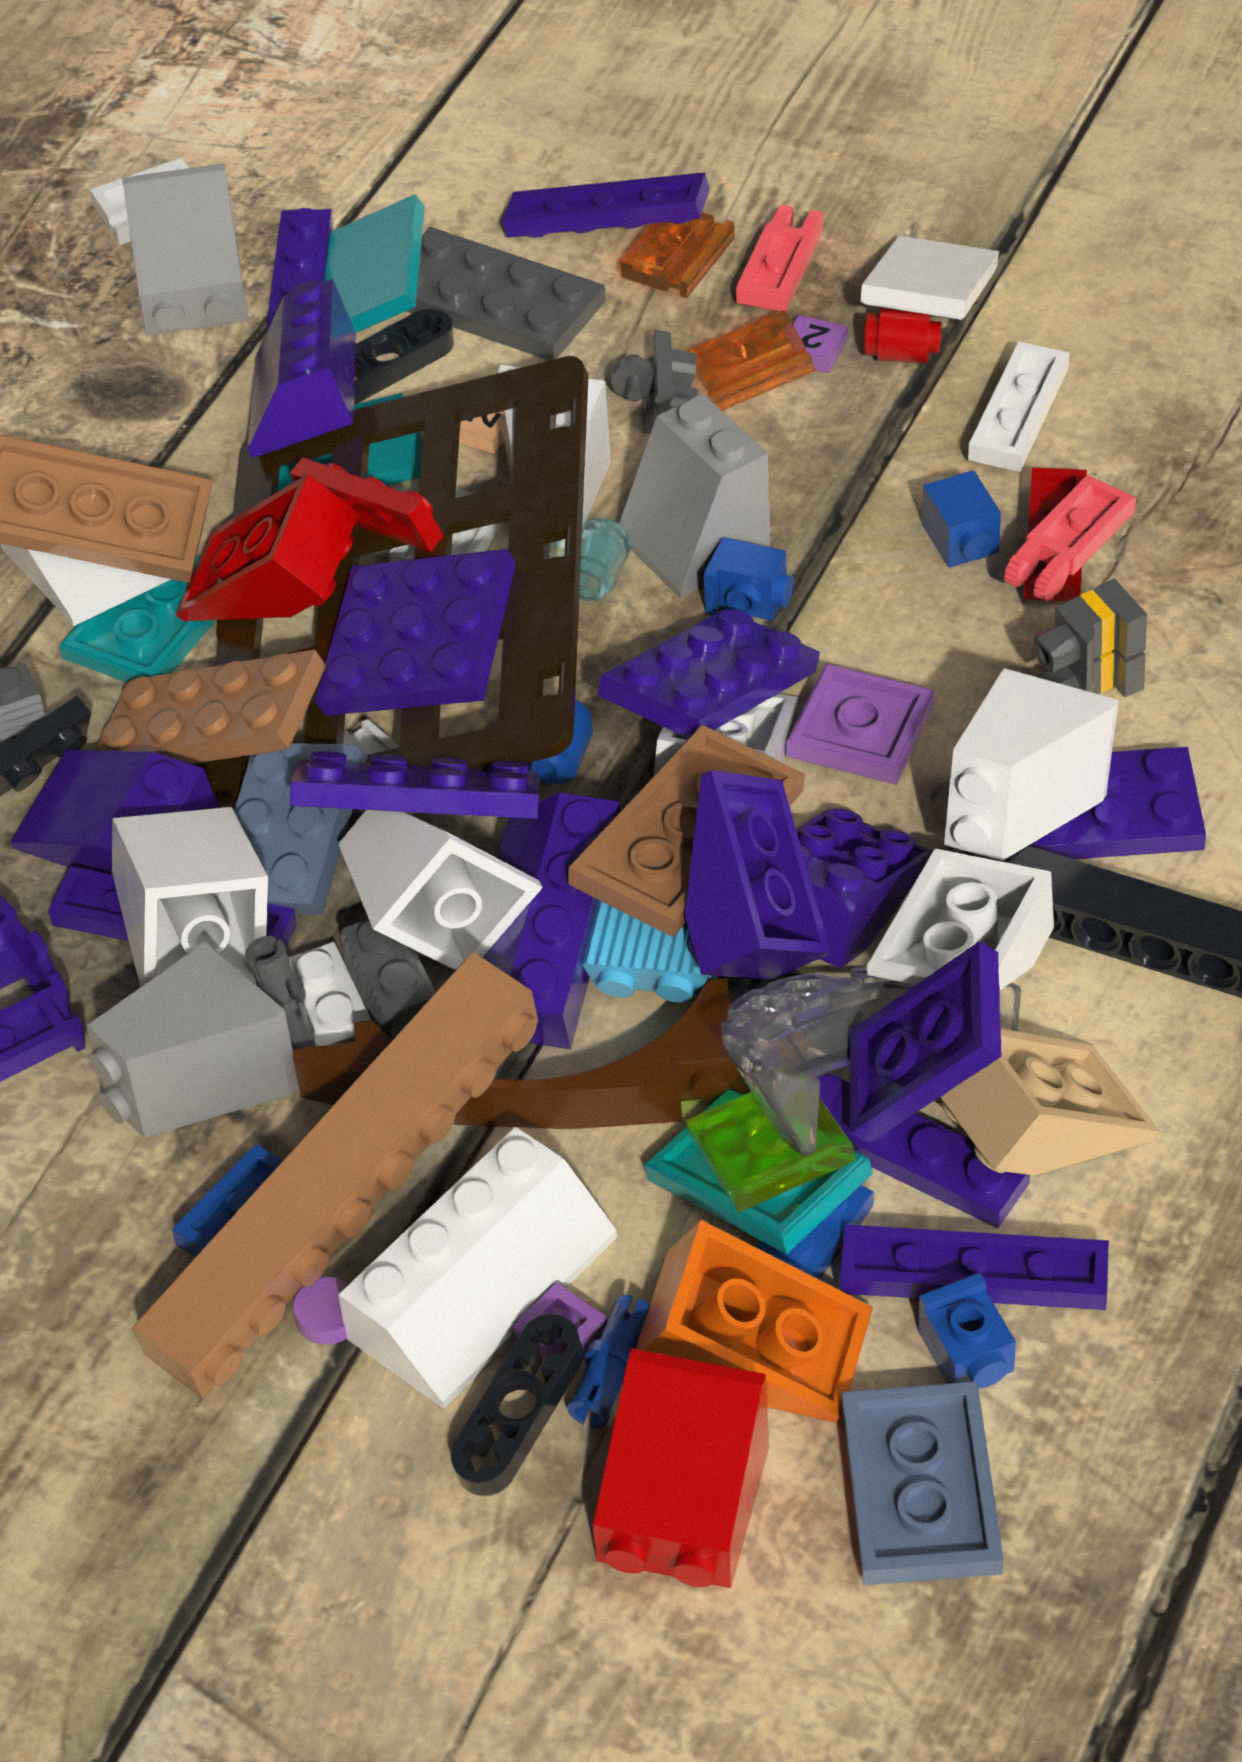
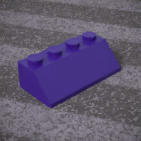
(303, 370)
(551, 934)

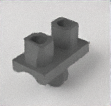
(660, 380)

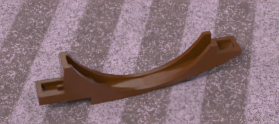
(635, 1090)

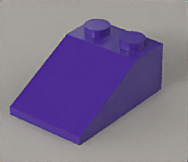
(89, 788)
(749, 882)

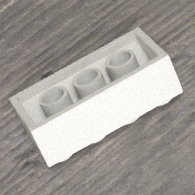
(473, 1266)

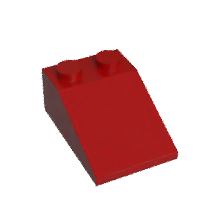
(272, 557)

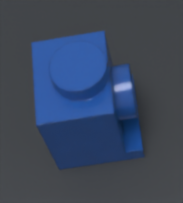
(747, 579)
(966, 1333)

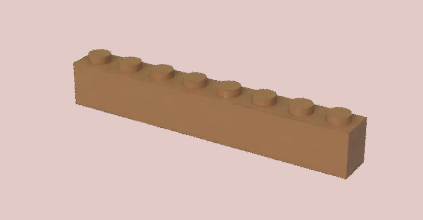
(337, 1176)

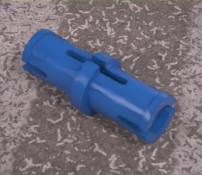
(607, 1363)

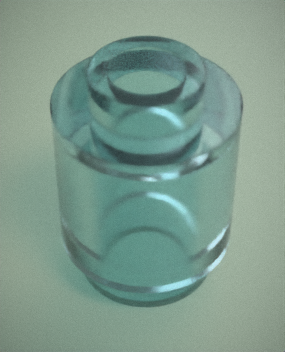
(602, 557)

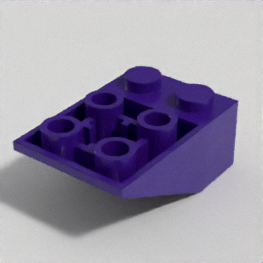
(857, 877)

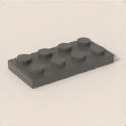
(504, 294)

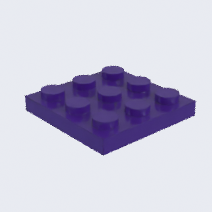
(417, 633)

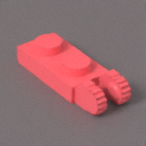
(779, 260)
(1070, 535)

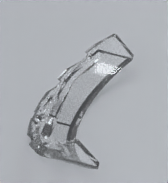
(801, 1031)

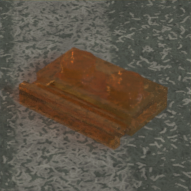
(677, 253)
(752, 360)

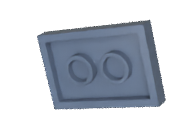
(292, 842)
(921, 1483)

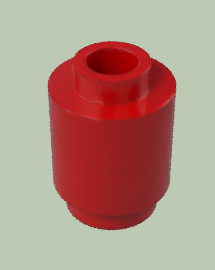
(902, 336)

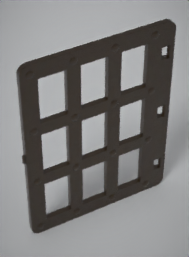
(544, 594)

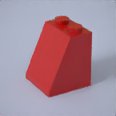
(682, 1469)

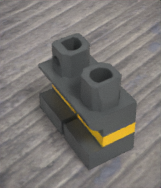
(1096, 642)

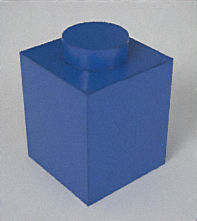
(961, 518)

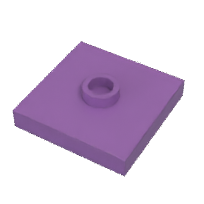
(860, 723)

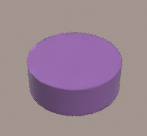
(319, 1311)

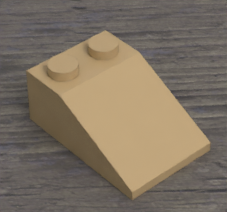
(1046, 1106)

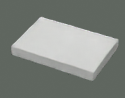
(929, 277)

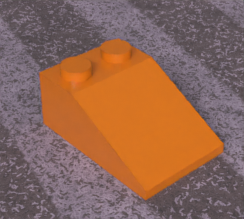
(760, 1315)

